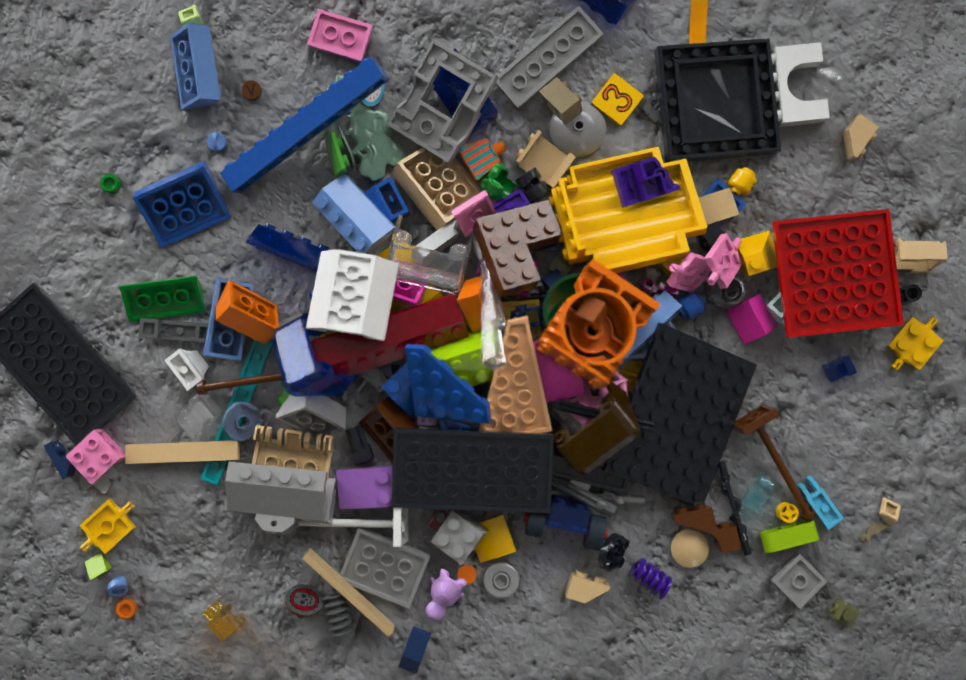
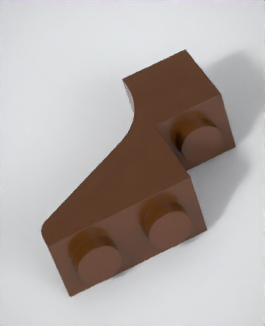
(702, 518)

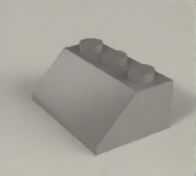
(313, 414)

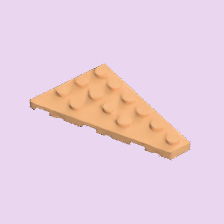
(517, 388)

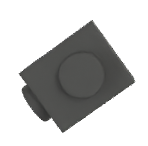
(420, 232)

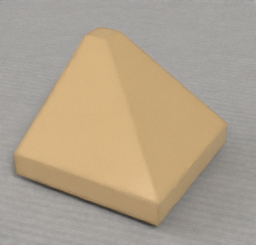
(889, 511)

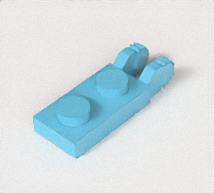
(821, 503)

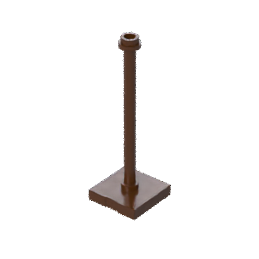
(203, 387)
(754, 421)

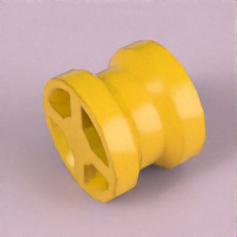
(790, 514)

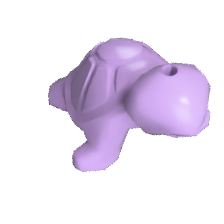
(444, 593)

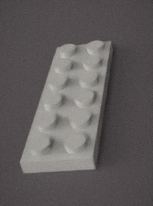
(548, 57)

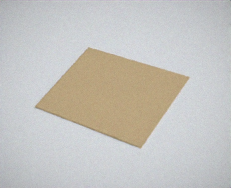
(718, 206)

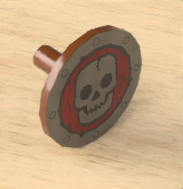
(304, 600)

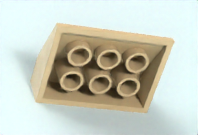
(435, 185)

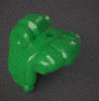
(497, 183)

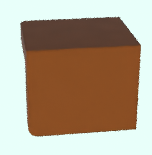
(593, 311)

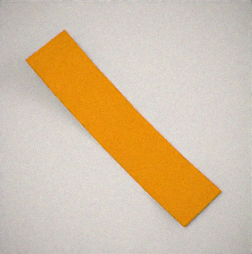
(698, 21)

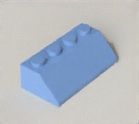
(195, 66)
(353, 215)
(221, 339)

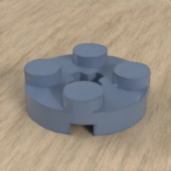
(232, 416)

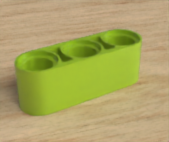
(789, 536)

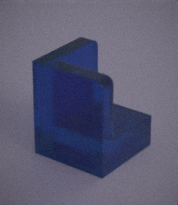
(839, 368)

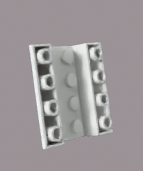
(353, 294)

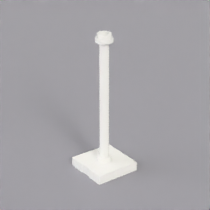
(398, 524)

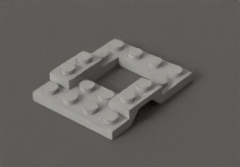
(430, 126)

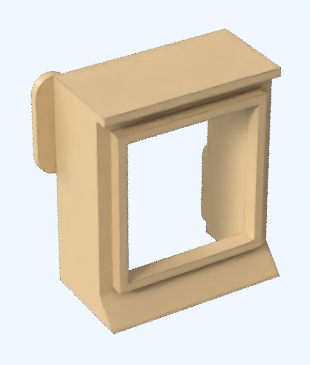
(919, 256)

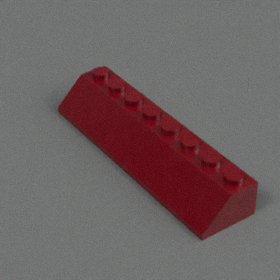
(425, 324)

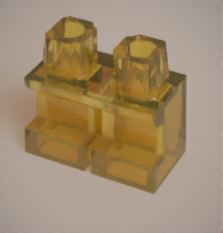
(222, 621)

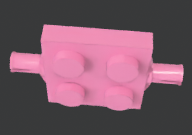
(723, 261)
(689, 273)

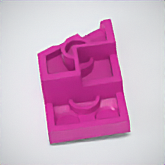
(557, 380)

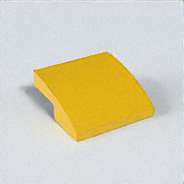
(496, 541)

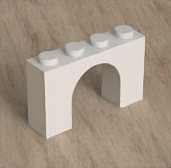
(789, 108)

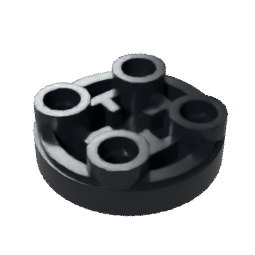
(612, 552)

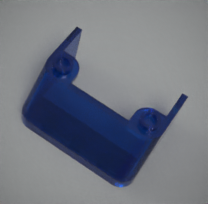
(298, 365)

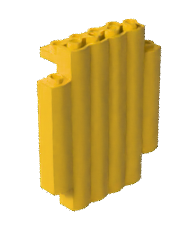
(628, 236)

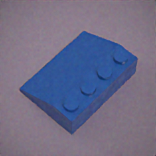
(182, 204)

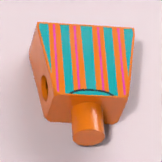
(481, 157)

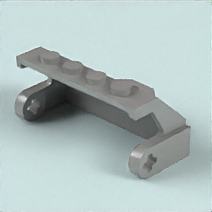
(279, 495)

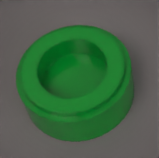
(110, 183)

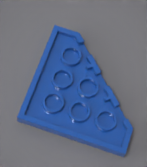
(439, 391)

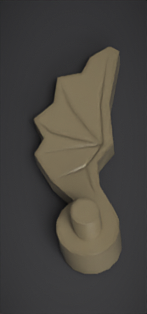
(875, 528)

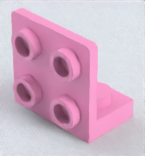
(95, 455)

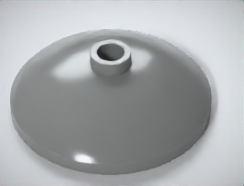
(579, 141)

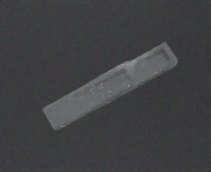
(492, 322)

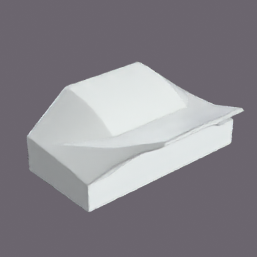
(188, 367)

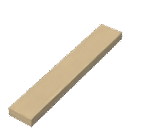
(182, 452)
(348, 592)

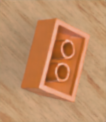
(247, 312)

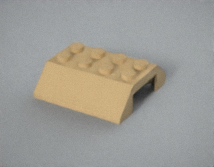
(292, 450)

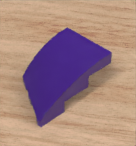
(642, 181)

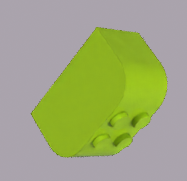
(466, 358)

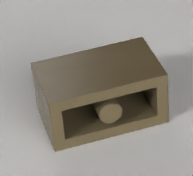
(561, 100)

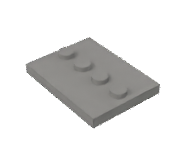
(384, 569)

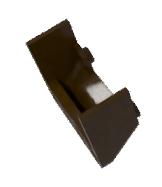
(602, 435)

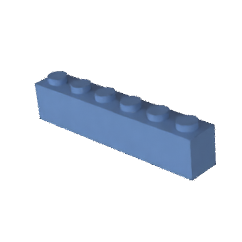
(668, 310)

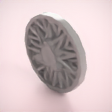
(501, 580)

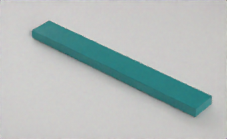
(253, 366)

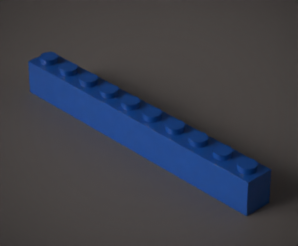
(304, 125)

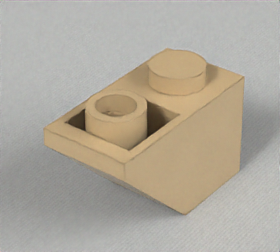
(857, 135)
(584, 588)

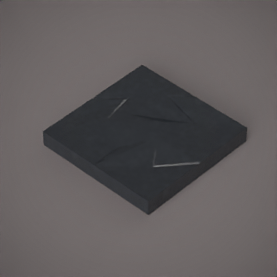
(717, 100)

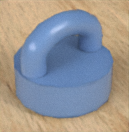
(216, 142)
(117, 586)

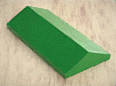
(163, 298)

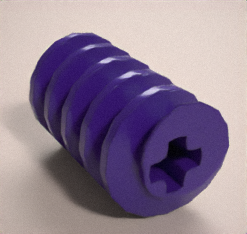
(651, 576)

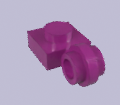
(658, 289)

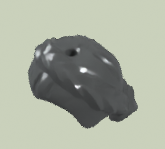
(726, 297)

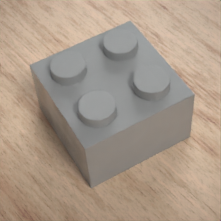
(459, 536)

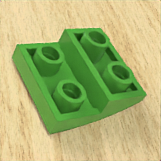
(338, 160)

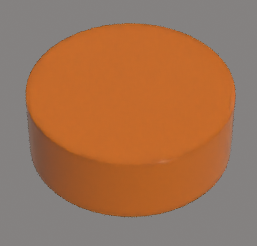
(467, 573)
(126, 608)

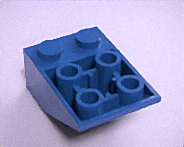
(388, 200)

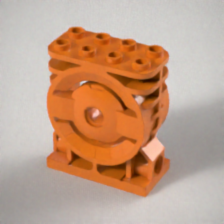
(627, 309)

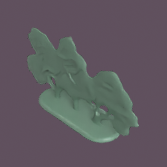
(373, 135)

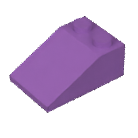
(365, 487)

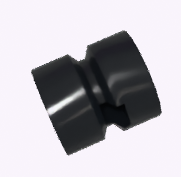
(532, 177)

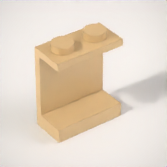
(546, 158)

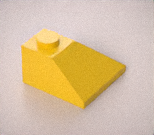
(757, 254)

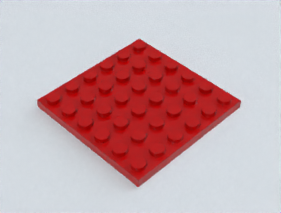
(837, 273)

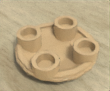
(689, 548)

